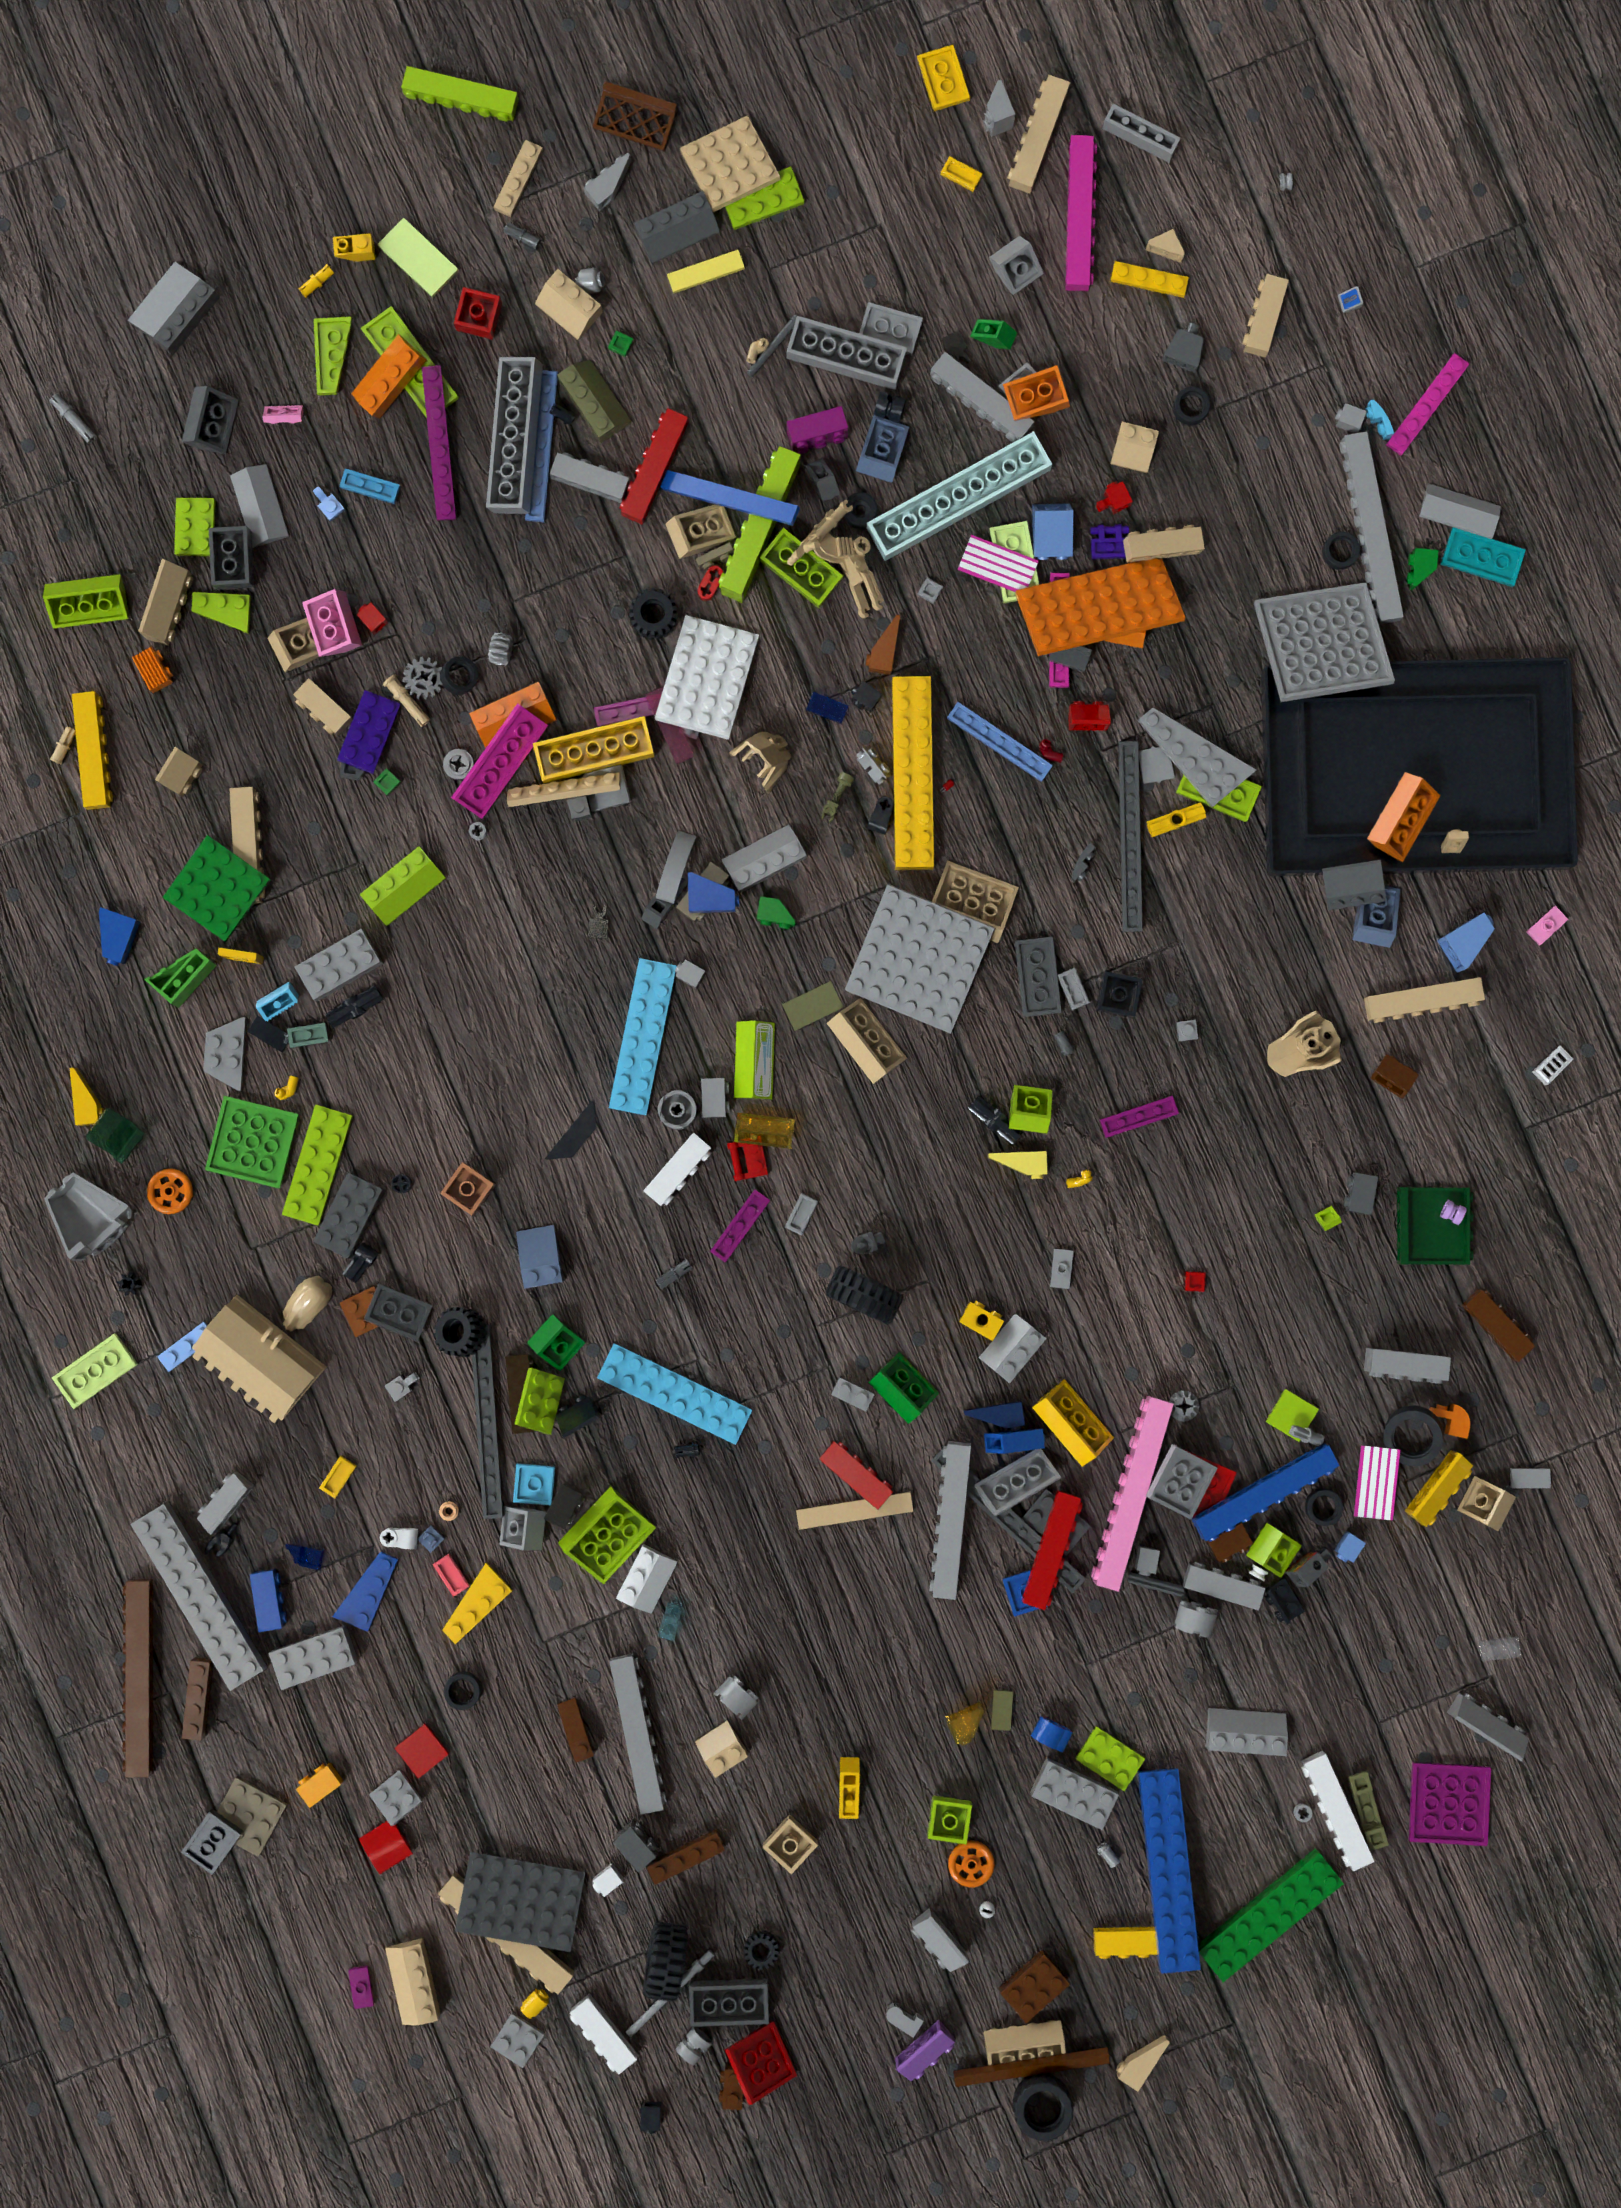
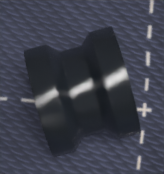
(398, 1184)

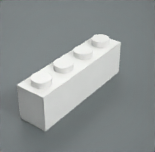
(677, 1169)
(603, 2034)

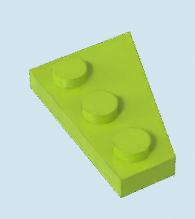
(225, 608)

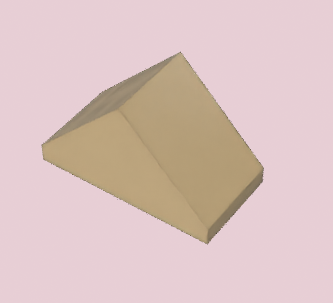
(1167, 246)

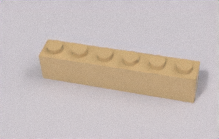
(1039, 133)
(245, 827)
(1424, 999)

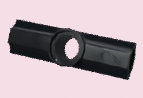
(354, 1007)
(994, 1120)

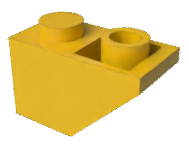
(354, 247)

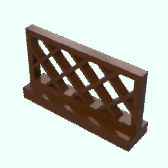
(644, 102)

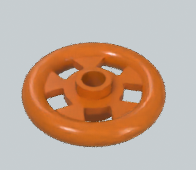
(173, 1175)
(970, 1880)

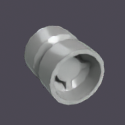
(691, 2048)

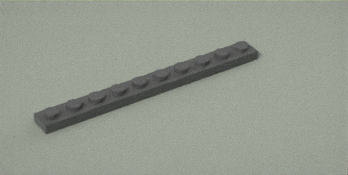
(1130, 836)
(487, 1430)
(1017, 1529)

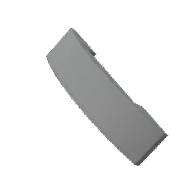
(675, 867)

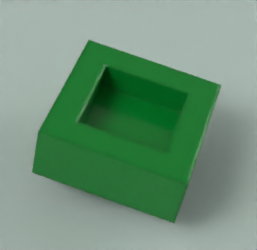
(620, 344)
(386, 781)

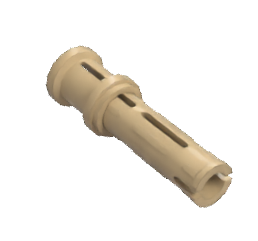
(404, 697)

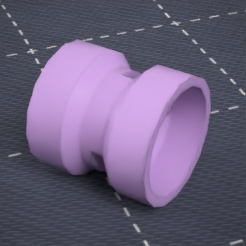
(1453, 1212)

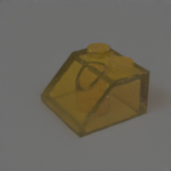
(965, 1723)

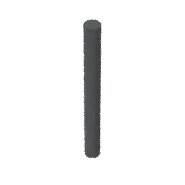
(771, 348)

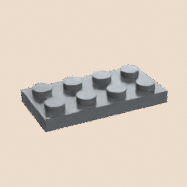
(1037, 977)

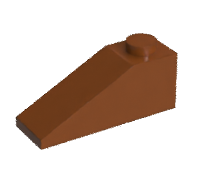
(883, 651)

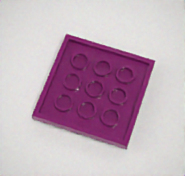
(1449, 1804)

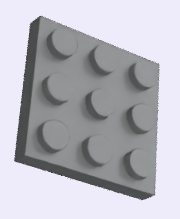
(1181, 1481)

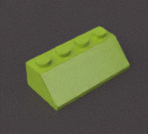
(86, 601)
(402, 886)

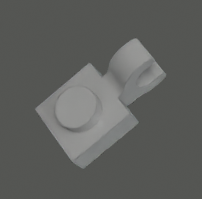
(400, 1387)

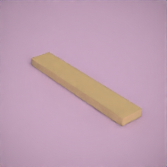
(852, 1511)

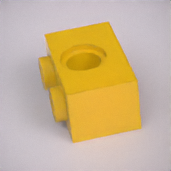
(970, 1315)

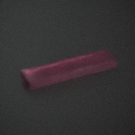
(673, 734)

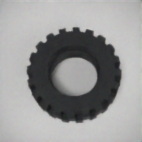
(864, 1295)
(665, 1961)

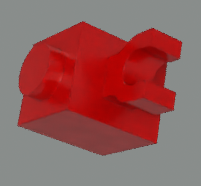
(1116, 498)

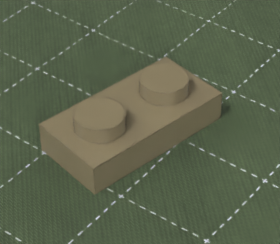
(708, 559)

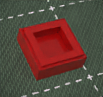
(1195, 1281)

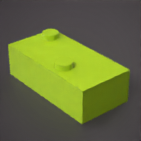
(808, 575)

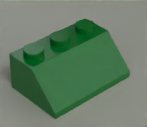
(903, 1388)

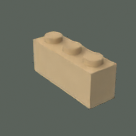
(322, 708)

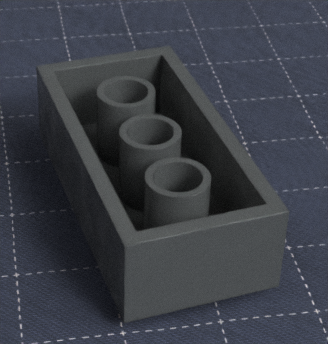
(349, 1215)
(729, 2002)

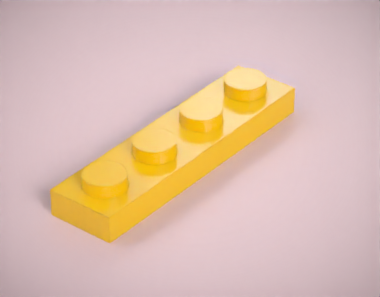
(1149, 279)

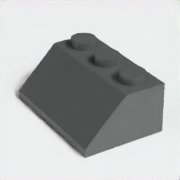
(210, 420)
(1354, 884)

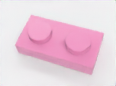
(278, 414)

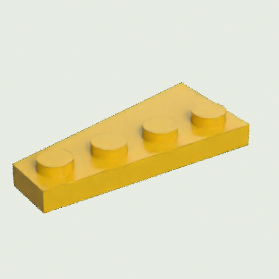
(479, 1600)

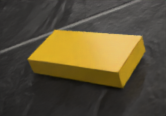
(961, 174)
(338, 1476)

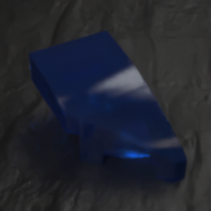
(306, 1556)

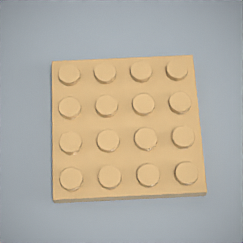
(730, 163)

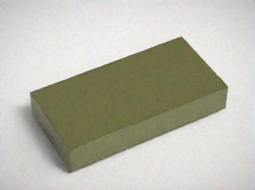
(1001, 1710)

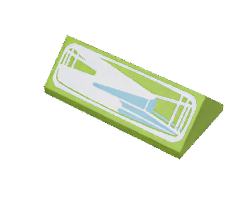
(754, 1060)

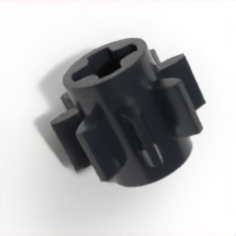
(134, 1285)

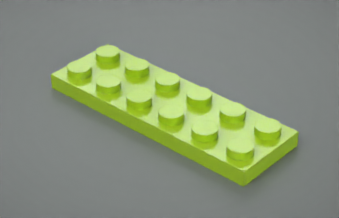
(382, 332)
(317, 1165)

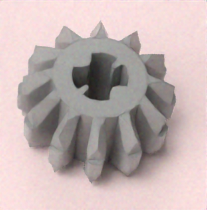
(500, 649)

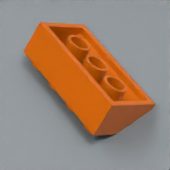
(388, 377)
(492, 716)
(1404, 816)

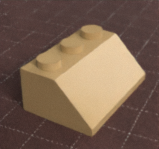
(568, 304)

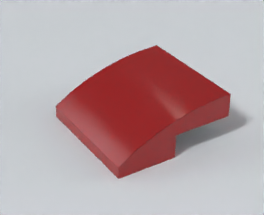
(385, 1846)

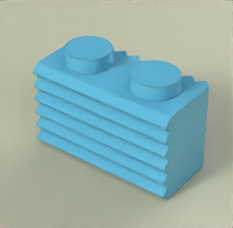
(277, 1001)

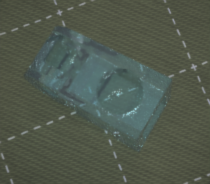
(670, 1621)

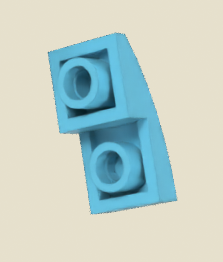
(1377, 414)

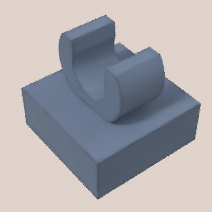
(431, 1538)

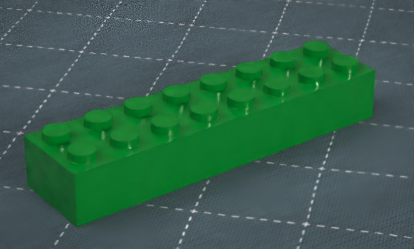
(1269, 1915)

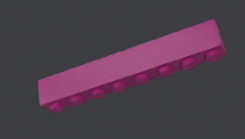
(1080, 213)

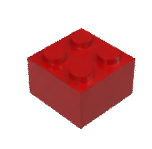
(477, 313)

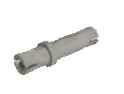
(66, 411)

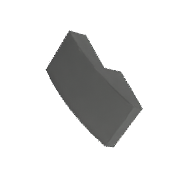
(1080, 867)

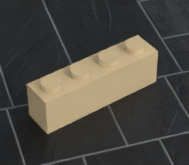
(1265, 316)
(1163, 543)

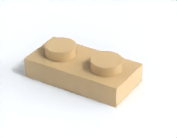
(1454, 841)

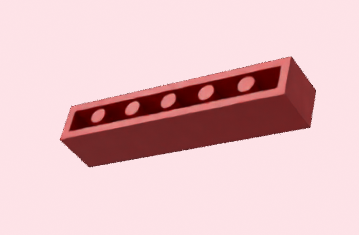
(656, 463)
(1051, 1550)

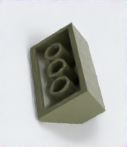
(593, 399)

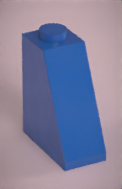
(710, 896)
(116, 935)
(1014, 1441)

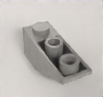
(605, 187)

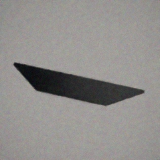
(575, 1135)

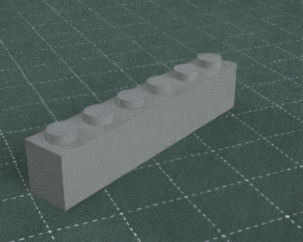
(979, 396)

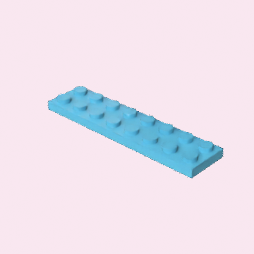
(642, 1037)
(674, 1393)

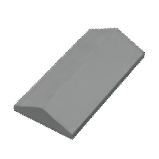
(259, 504)
(1460, 511)
(1017, 1482)

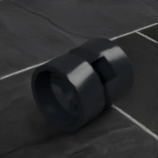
(890, 406)

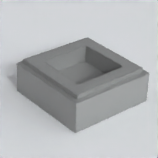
(930, 590)

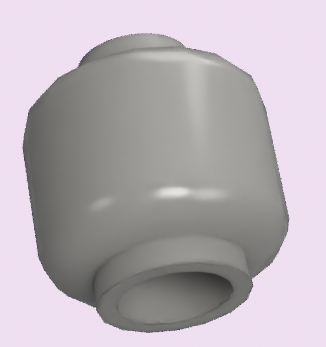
(590, 280)

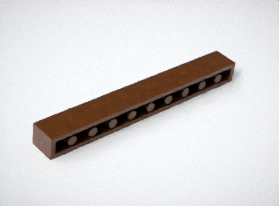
(139, 1678)

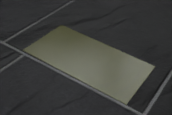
(812, 1005)

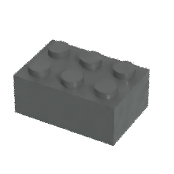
(231, 557)

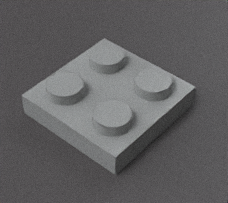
(396, 1798)
(517, 2040)

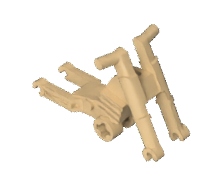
(845, 553)

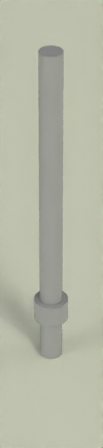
(697, 1967)

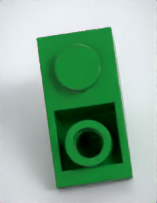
(1423, 564)
(773, 912)

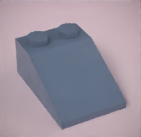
(882, 448)
(1378, 921)
(539, 1257)

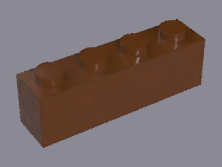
(1498, 1325)
(197, 1699)
(686, 1856)

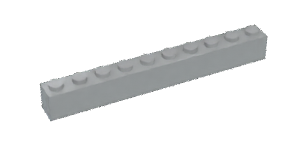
(1371, 527)

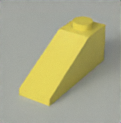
(1024, 1162)

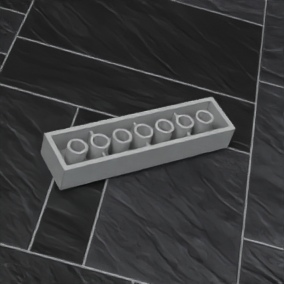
(514, 435)

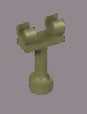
(832, 806)

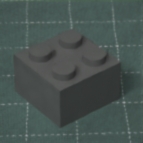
(636, 1845)

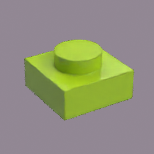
(1328, 1218)

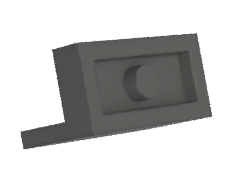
(1073, 658)

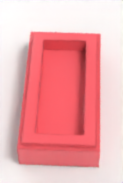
(451, 1575)

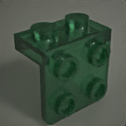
(115, 1134)

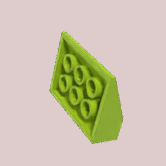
(606, 1535)

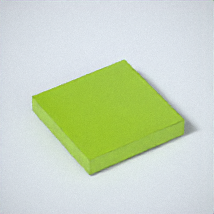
(1291, 1411)

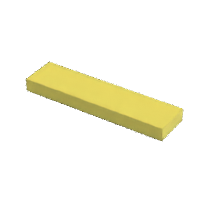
(705, 271)

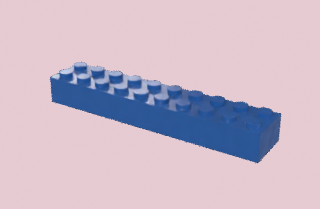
(1168, 1870)

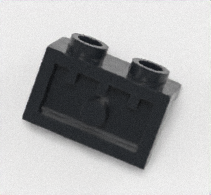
(1284, 1601)

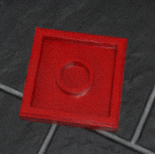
(421, 1750)

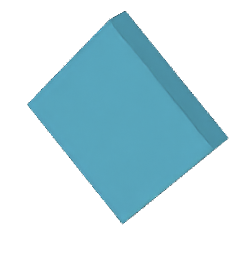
(534, 1484)

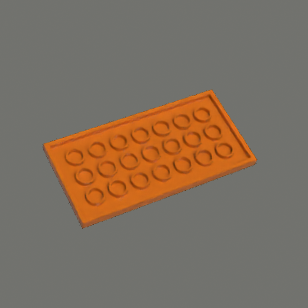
(1099, 606)

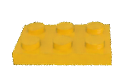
(943, 77)

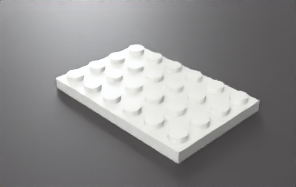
(707, 677)

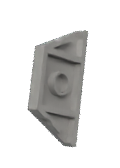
(226, 1053)

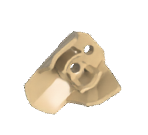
(773, 752)
(1294, 1054)

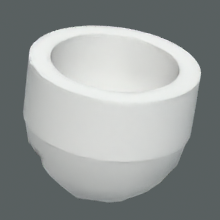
(988, 1906)

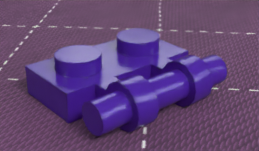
(1108, 547)

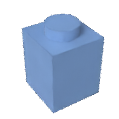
(1349, 1547)

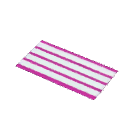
(997, 564)
(1377, 1482)

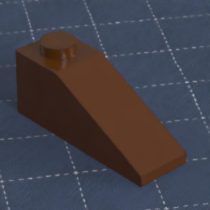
(576, 1730)

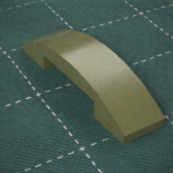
(1367, 1811)

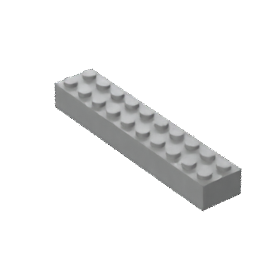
(199, 1596)

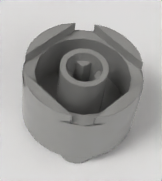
(671, 1101)
(1195, 1618)
(736, 1697)

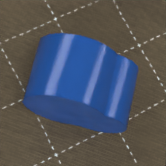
(1051, 1734)

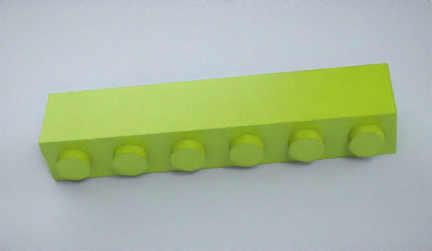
(460, 94)

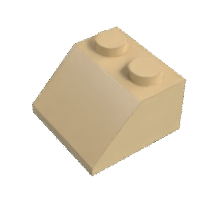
(1134, 447)
(179, 772)
(1486, 1503)
(721, 1748)

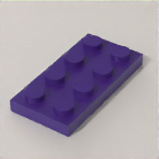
(369, 732)

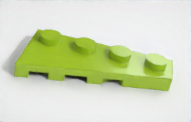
(331, 343)

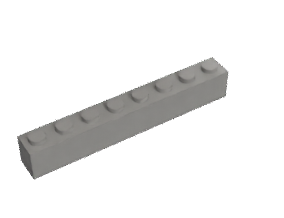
(951, 1520)
(637, 1735)

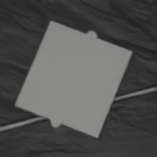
(1155, 765)

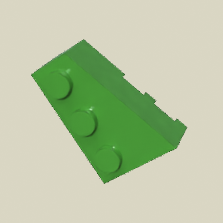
(182, 977)

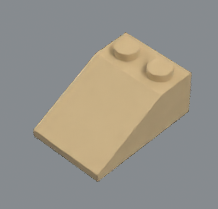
(700, 530)
(294, 644)

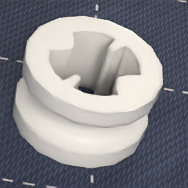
(1258, 1572)

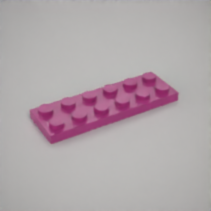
(499, 761)

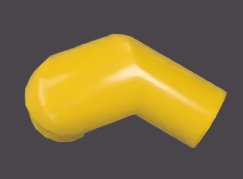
(289, 1090)
(1079, 1181)

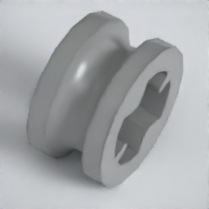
(1285, 181)
(482, 834)
(1307, 1809)

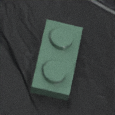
(307, 1035)

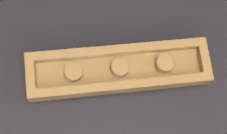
(518, 178)

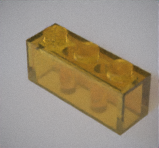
(764, 1130)

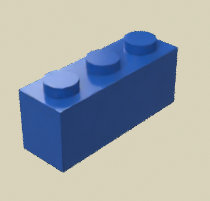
(268, 1600)

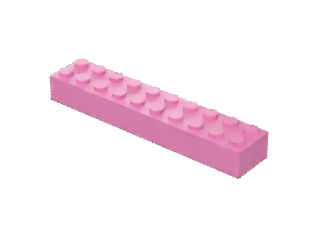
(1132, 1493)

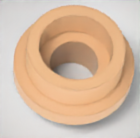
(444, 1515)

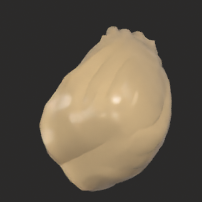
(306, 1303)

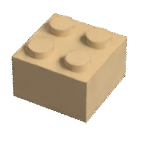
(790, 1844)

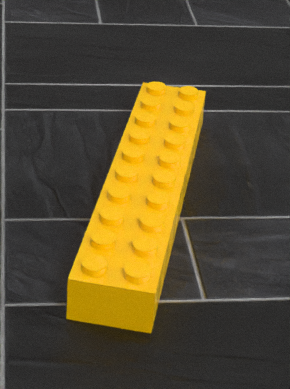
(912, 773)

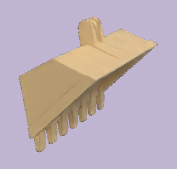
(257, 1358)

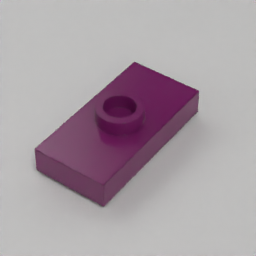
(361, 1987)

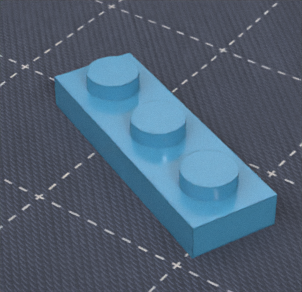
(369, 486)

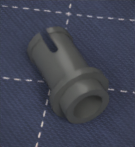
(1064, 1043)

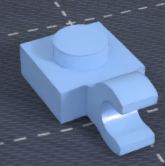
(329, 505)

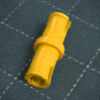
(316, 281)

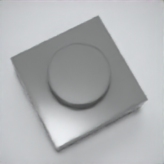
(1187, 1030)

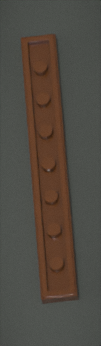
(1031, 2067)

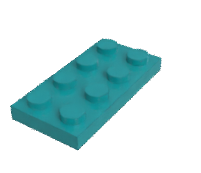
(1483, 557)

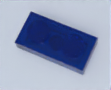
(827, 708)

